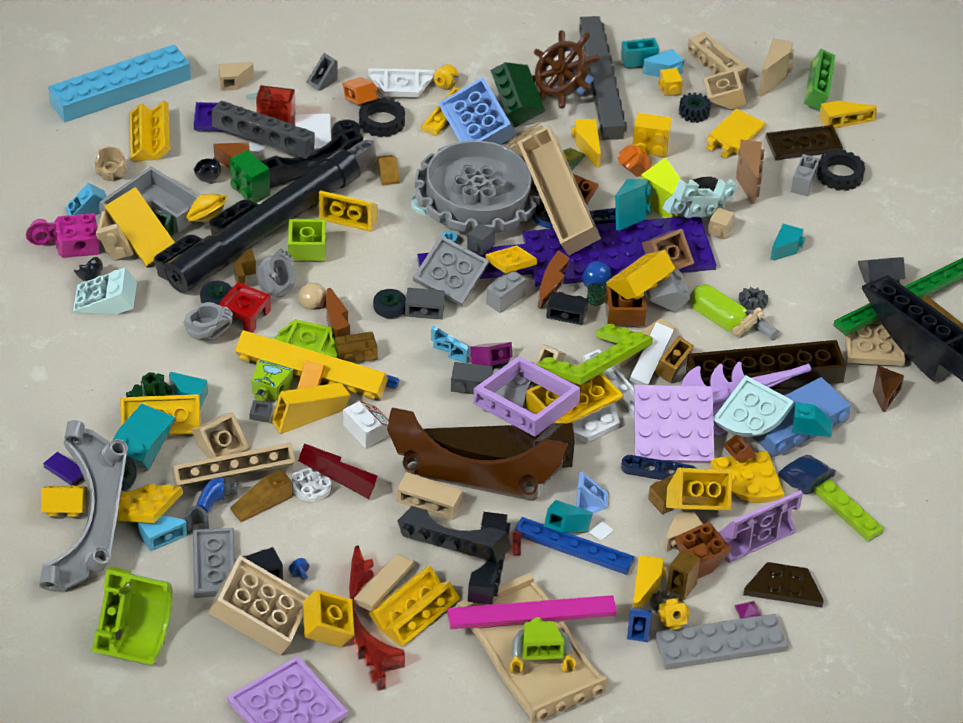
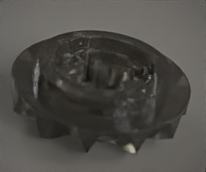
(658, 598)

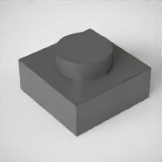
(261, 411)

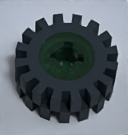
(694, 107)

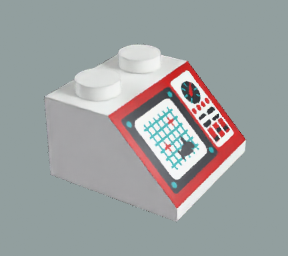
(365, 423)

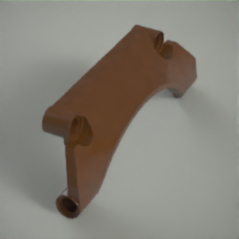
(495, 476)

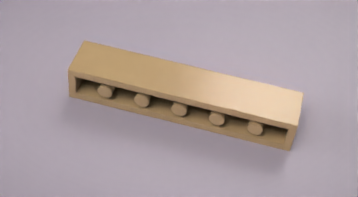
(233, 464)

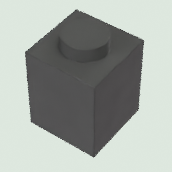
(480, 239)

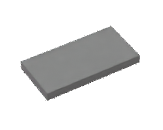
(212, 559)

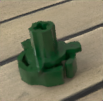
(151, 385)

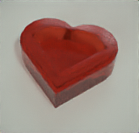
(516, 543)

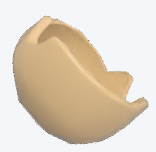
(312, 296)

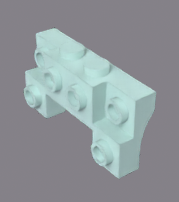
(699, 202)

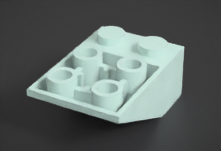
(106, 294)

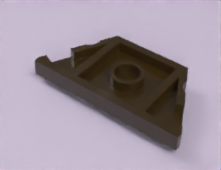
(785, 584)

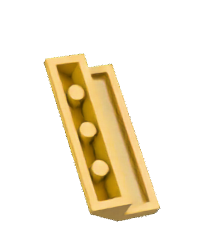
(149, 132)
(414, 606)

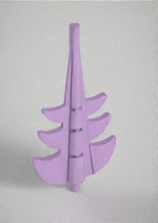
(723, 389)

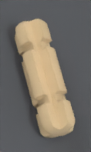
(748, 322)

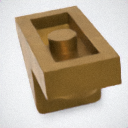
(387, 169)

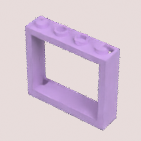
(523, 419)

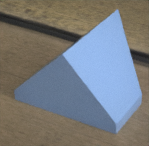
(590, 495)

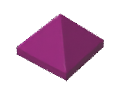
(747, 610)

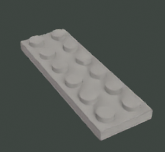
(720, 641)

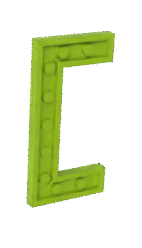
(627, 345)

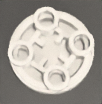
(310, 485)

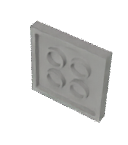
(451, 269)

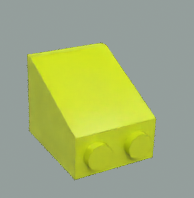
(663, 183)

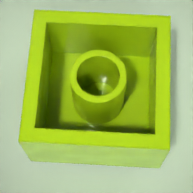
(307, 239)

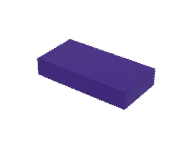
(64, 468)

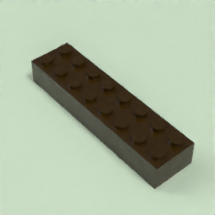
(822, 356)

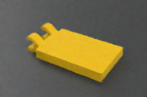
(732, 130)

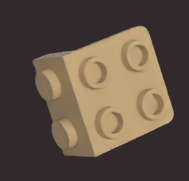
(113, 238)

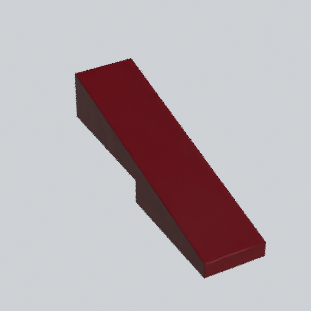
(344, 474)

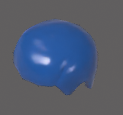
(596, 273)

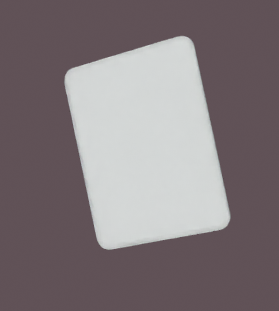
(256, 146)
(601, 531)

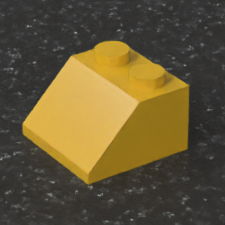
(63, 499)

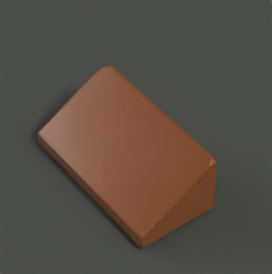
(739, 448)

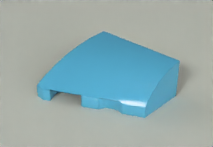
(445, 342)

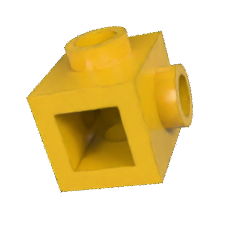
(666, 612)

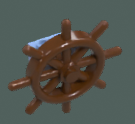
(570, 75)

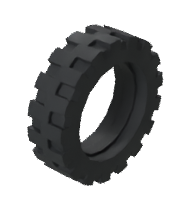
(385, 128)
(841, 158)

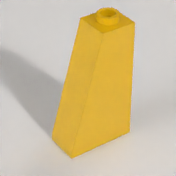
(308, 405)

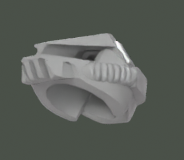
(277, 273)
(208, 321)

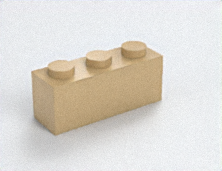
(429, 495)

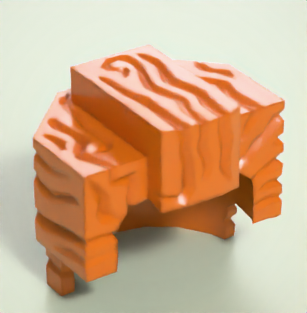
(634, 159)

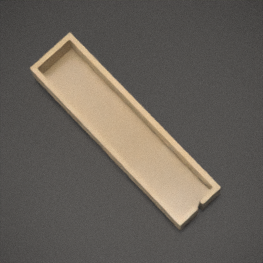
(559, 191)

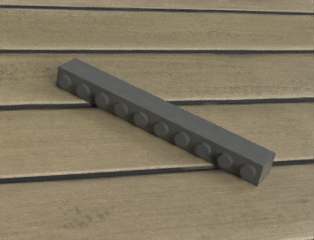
(604, 83)

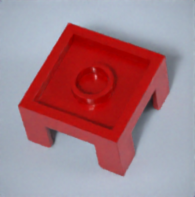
(247, 304)

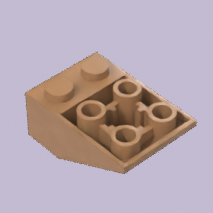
(750, 168)

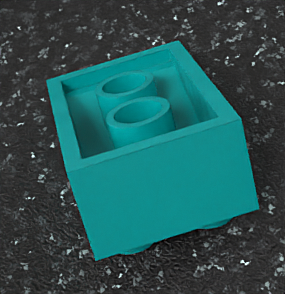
(632, 202)
(145, 434)

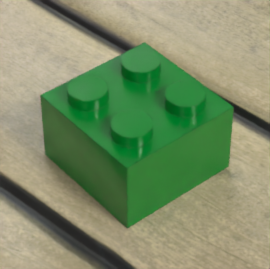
(249, 176)

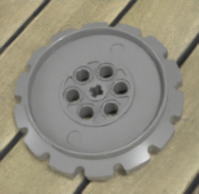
(475, 186)

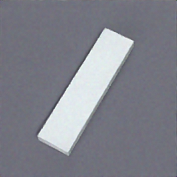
(651, 355)

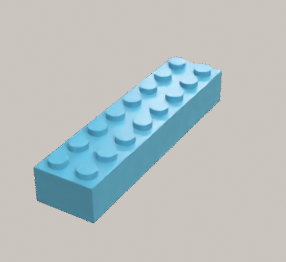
(119, 83)

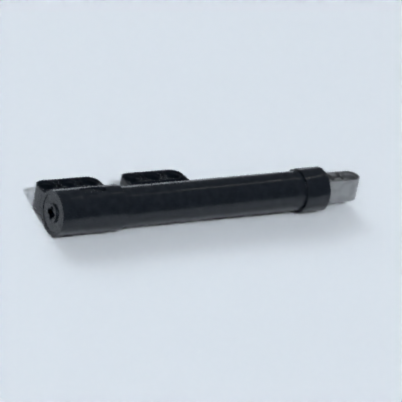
(247, 223)

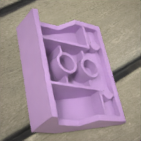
(761, 526)

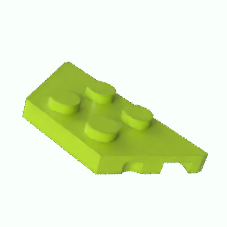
(308, 336)

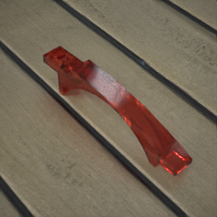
(375, 653)

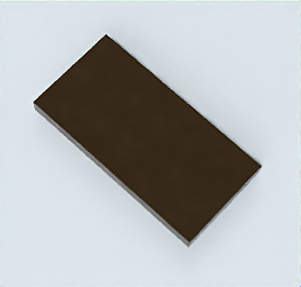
(802, 141)

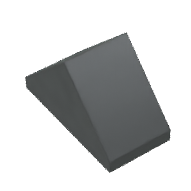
(324, 73)

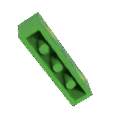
(819, 79)

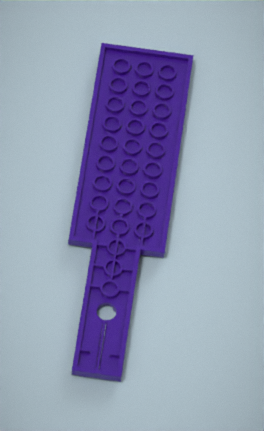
(615, 248)

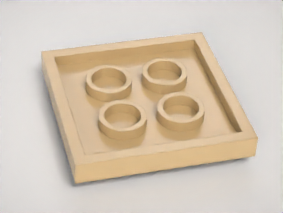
(873, 346)

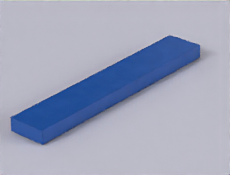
(575, 546)

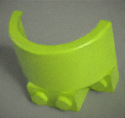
(138, 610)

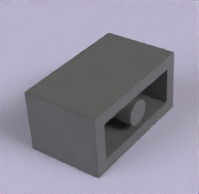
(425, 303)
(468, 376)

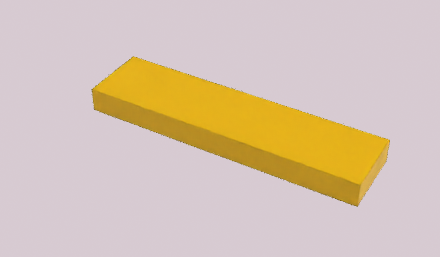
(437, 119)

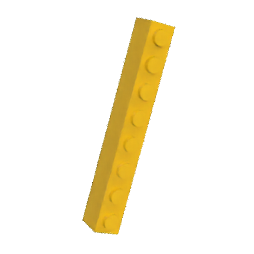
(352, 376)

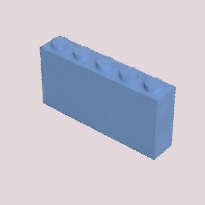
(817, 393)

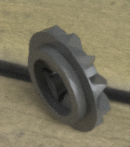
(753, 303)

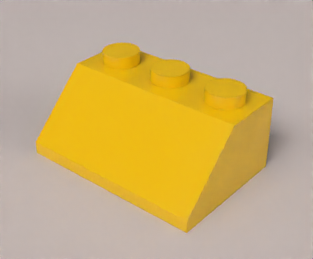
(347, 211)
(642, 275)
(700, 489)

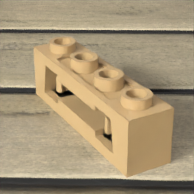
(715, 59)

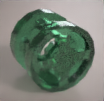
(596, 294)

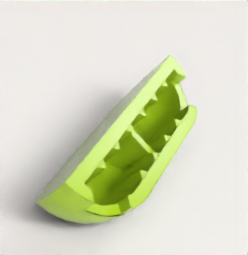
(717, 307)

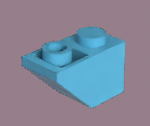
(86, 201)

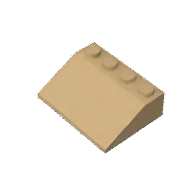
(259, 605)

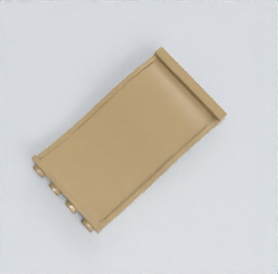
(542, 685)

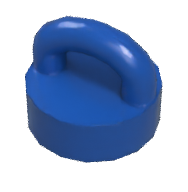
(299, 568)

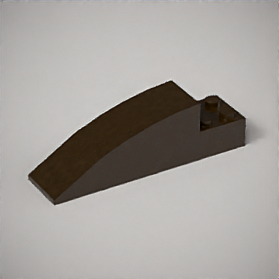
(500, 441)

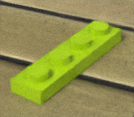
(848, 510)

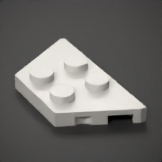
(401, 81)
(597, 424)

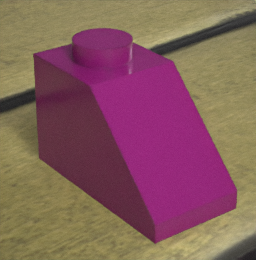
(491, 353)

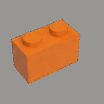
(359, 90)

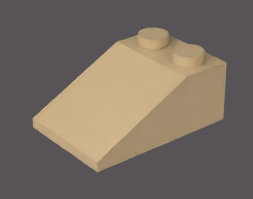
(776, 65)

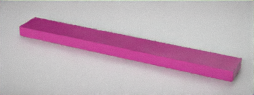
(525, 611)

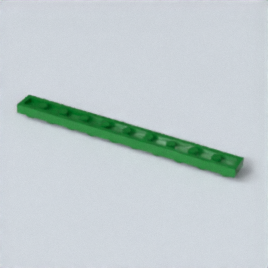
(922, 287)

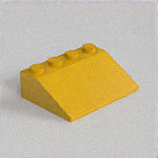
(593, 396)

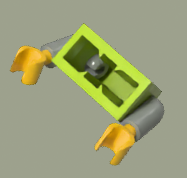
(541, 641)

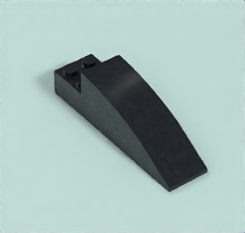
(917, 328)

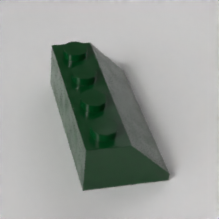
(517, 92)

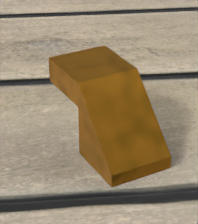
(244, 266)

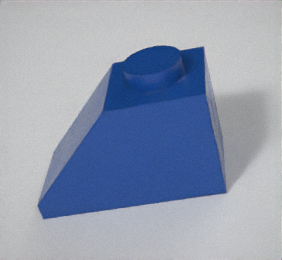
(639, 624)

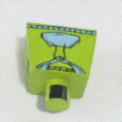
(270, 380)

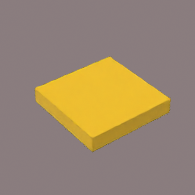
(511, 259)

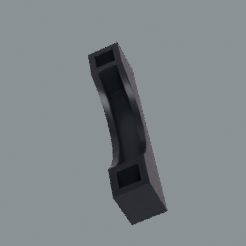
(286, 169)
(485, 543)
(485, 580)

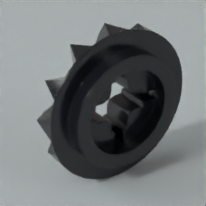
(345, 125)

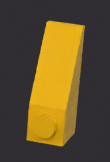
(846, 113)
(587, 139)
(648, 579)

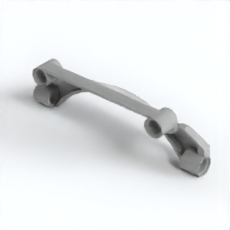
(104, 477)

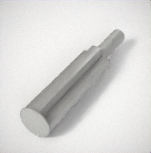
(764, 327)

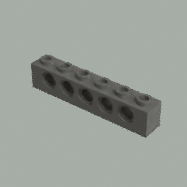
(263, 129)

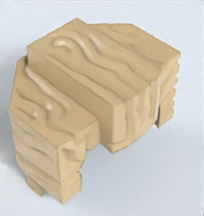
(110, 163)

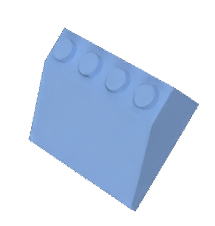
(477, 114)

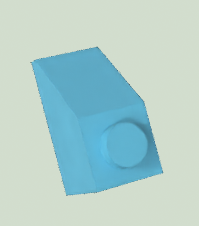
(665, 60)
(162, 532)

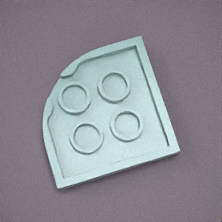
(752, 409)

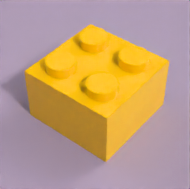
(652, 134)
(328, 618)

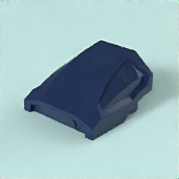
(806, 473)

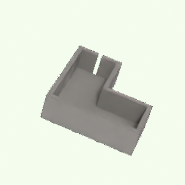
(160, 194)

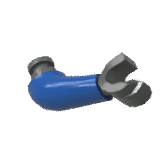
(212, 492)

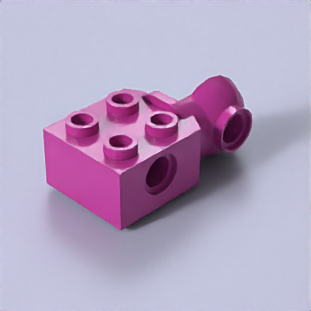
(72, 234)

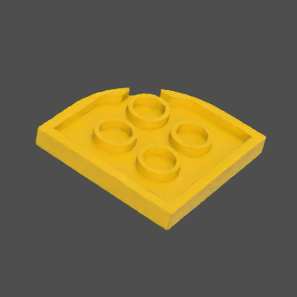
(752, 478)
(147, 503)

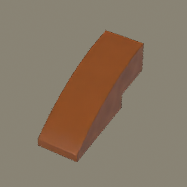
(553, 277)
(336, 315)

